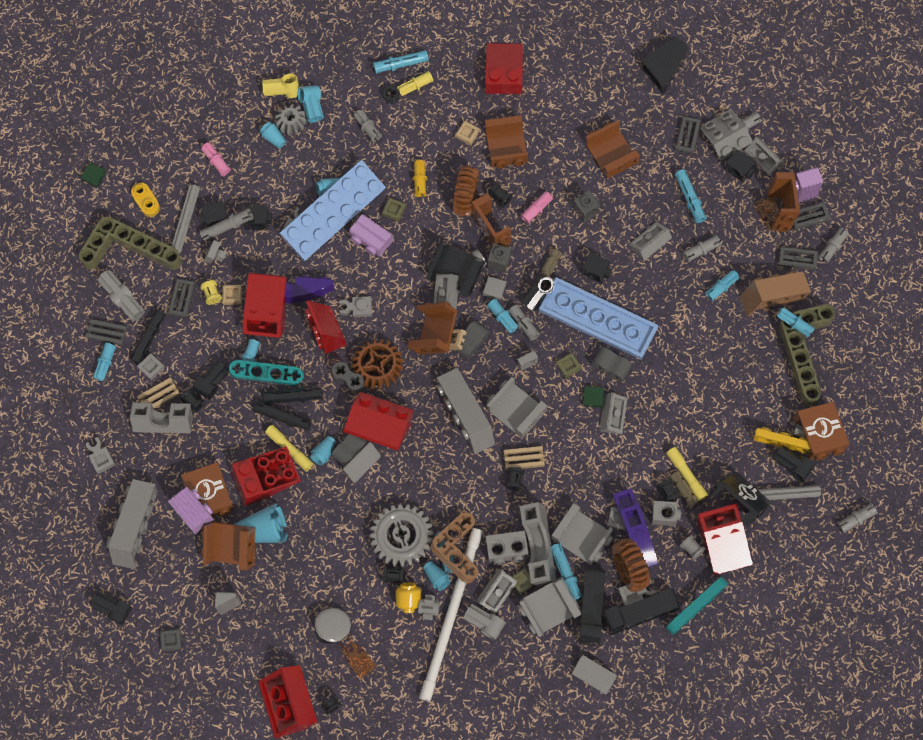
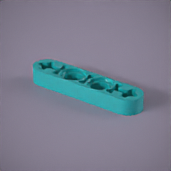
(266, 369)
(697, 605)

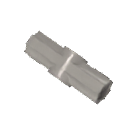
(121, 295)

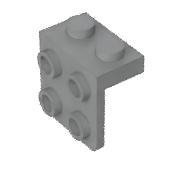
(726, 134)

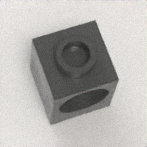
(586, 206)
(499, 258)

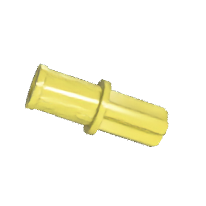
(415, 83)

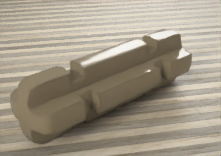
(551, 263)
(684, 489)

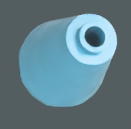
(268, 525)

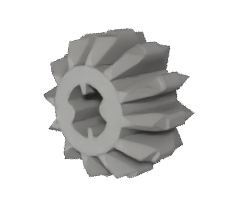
(284, 123)

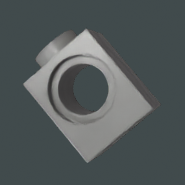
(659, 519)

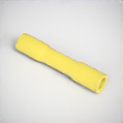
(300, 458)
(679, 462)

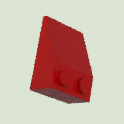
(504, 68)

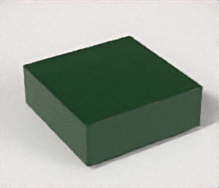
(93, 175)
(593, 396)

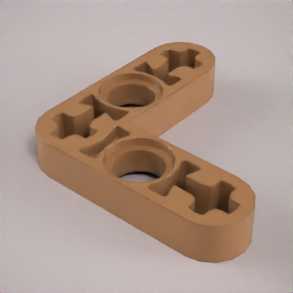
(449, 548)

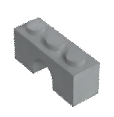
(148, 420)

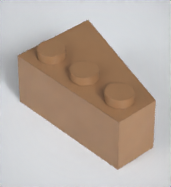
(774, 291)

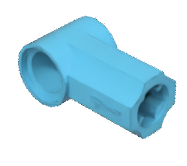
(310, 97)

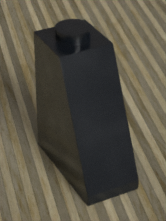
(664, 63)

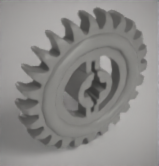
(407, 552)

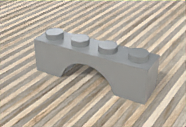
(536, 526)

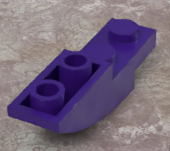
(308, 288)
(635, 524)

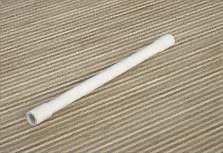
(429, 683)

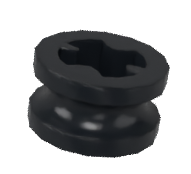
(393, 90)
(331, 705)

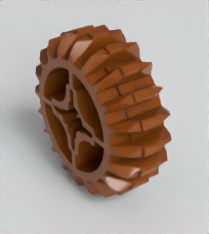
(465, 190)
(383, 360)
(631, 565)

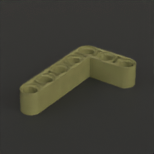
(129, 242)
(801, 350)

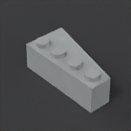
(465, 410)
(131, 523)

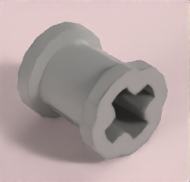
(692, 547)

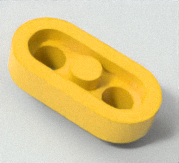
(145, 198)

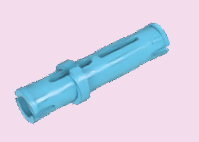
(402, 61)
(693, 202)
(565, 570)

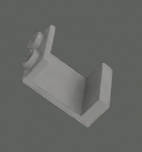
(515, 408)
(582, 535)
(549, 606)

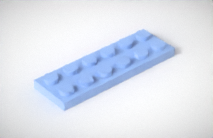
(332, 210)
(599, 318)

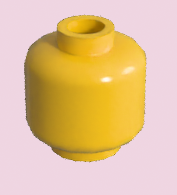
(408, 597)

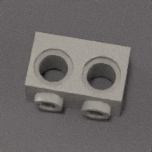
(506, 542)

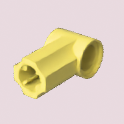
(286, 85)

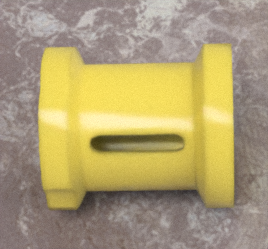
(211, 292)

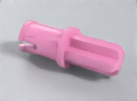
(216, 159)
(536, 207)

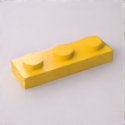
(766, 436)

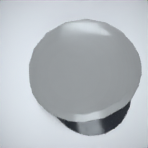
(332, 625)

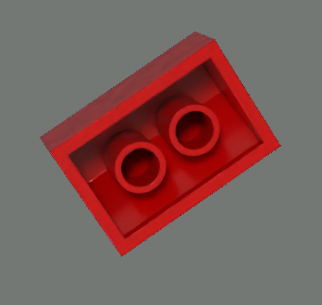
(379, 421)
(287, 701)

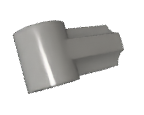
(488, 624)

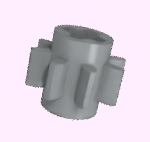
(428, 607)

